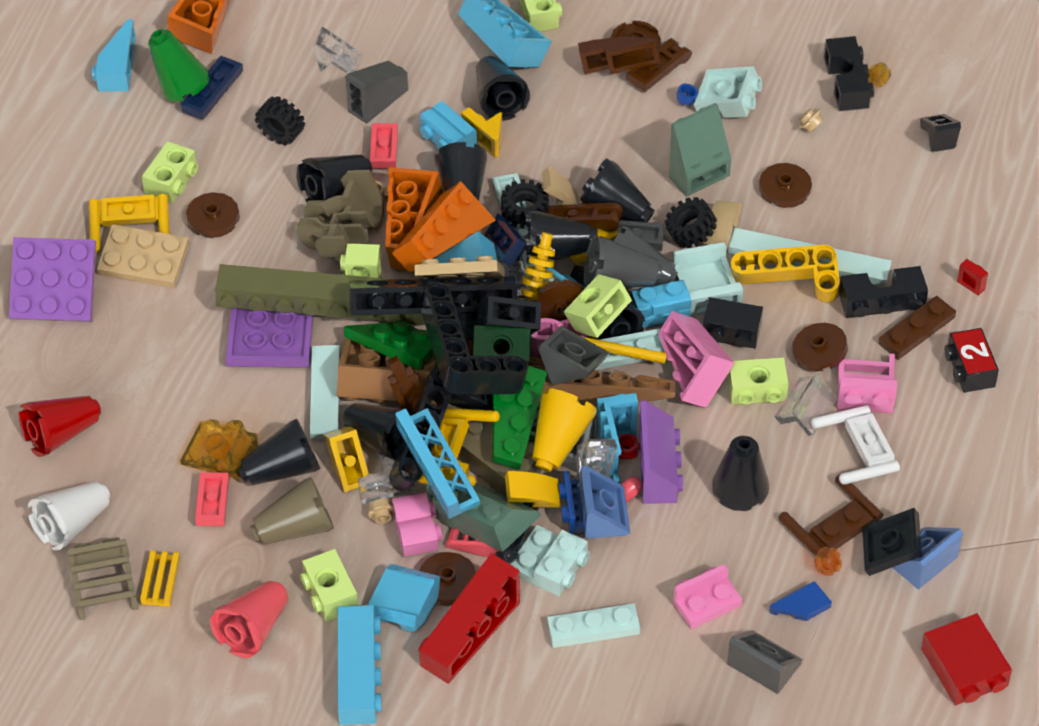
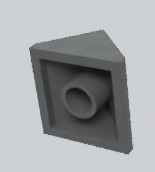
(570, 356)
(762, 660)

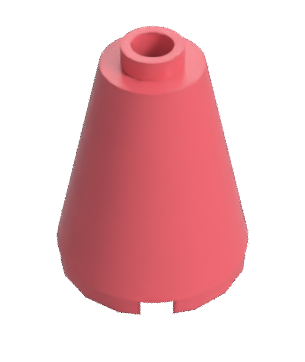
(249, 618)

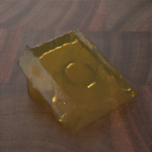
(219, 447)

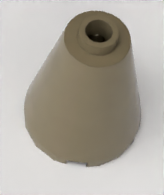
(293, 515)

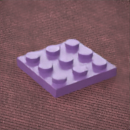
(52, 279)
(269, 339)

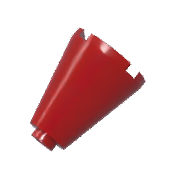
(56, 421)

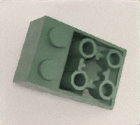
(699, 151)

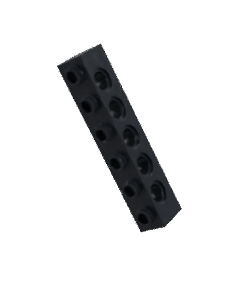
(407, 295)

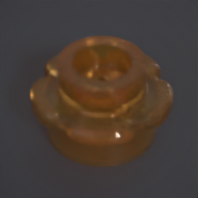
(821, 564)

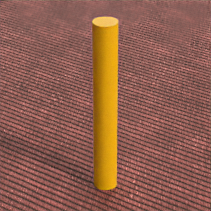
(630, 351)

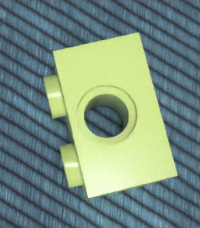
(597, 305)
(758, 381)
(324, 571)

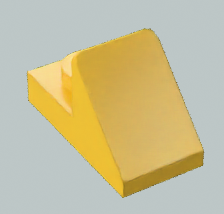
(488, 132)

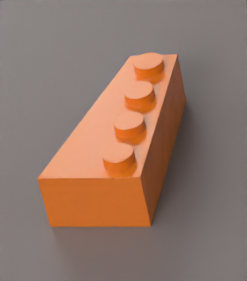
(198, 22)
(409, 198)
(443, 226)

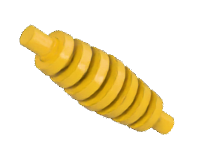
(539, 270)

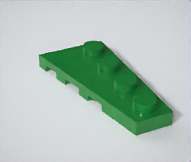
(516, 419)

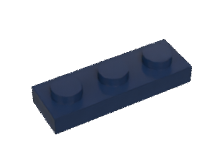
(222, 76)
(506, 240)

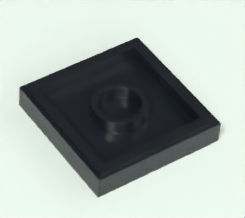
(891, 541)

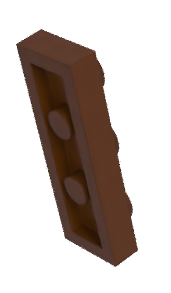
(917, 327)

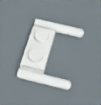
(867, 439)

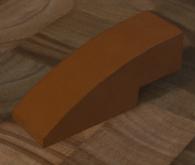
(617, 54)

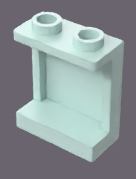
(706, 276)

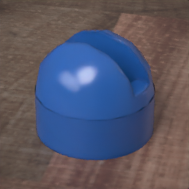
(690, 97)

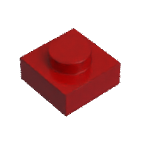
(972, 276)

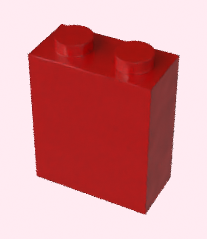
(966, 659)

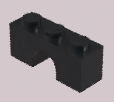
(851, 88)
(863, 298)

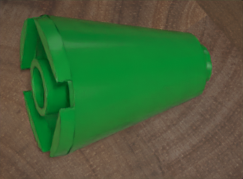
(176, 66)

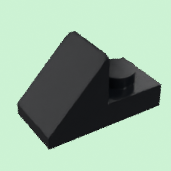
(942, 131)

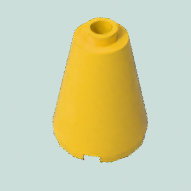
(559, 427)

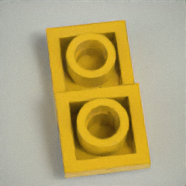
(532, 488)

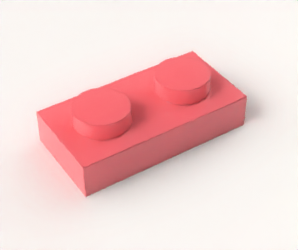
(384, 145)
(212, 499)

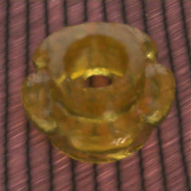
(879, 74)

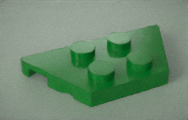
(394, 339)

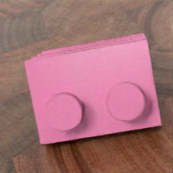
(867, 389)

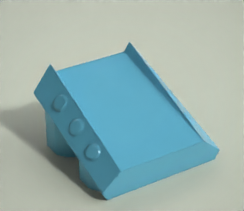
(405, 597)

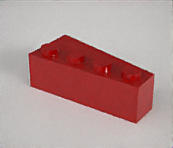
(471, 619)

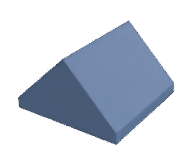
(602, 505)
(938, 549)

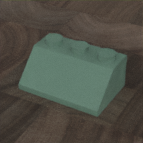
(491, 522)

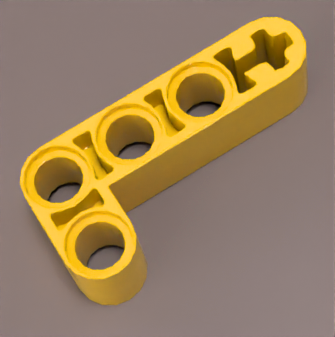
(786, 271)

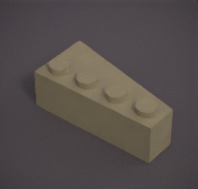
(478, 454)

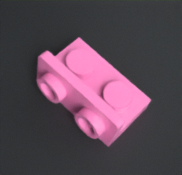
(706, 596)

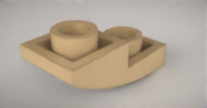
(559, 187)
(727, 219)

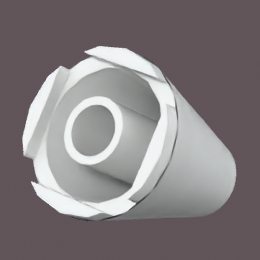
(67, 512)

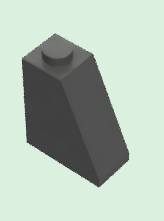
(374, 89)

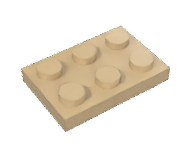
(143, 256)
(459, 268)

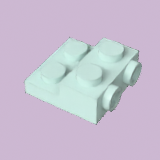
(731, 90)
(551, 559)

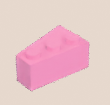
(696, 358)

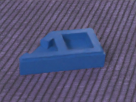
(803, 603)

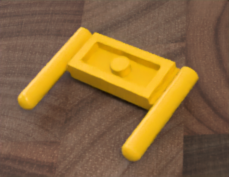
(127, 211)
(454, 429)

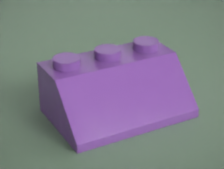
(659, 456)

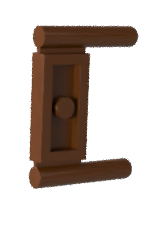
(838, 527)

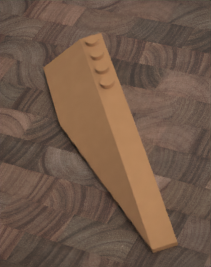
(365, 375)

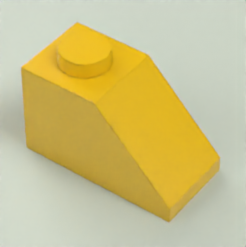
(346, 457)

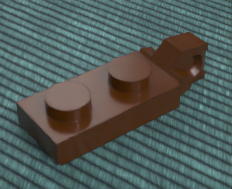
(404, 384)

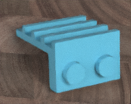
(615, 417)

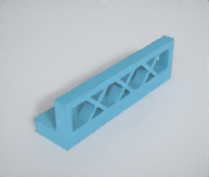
(431, 465)

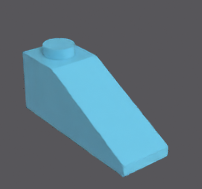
(116, 60)

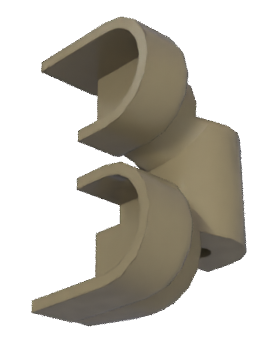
(359, 202)

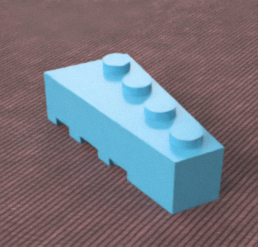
(505, 32)

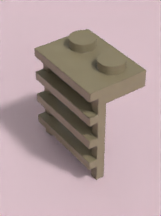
(91, 557)

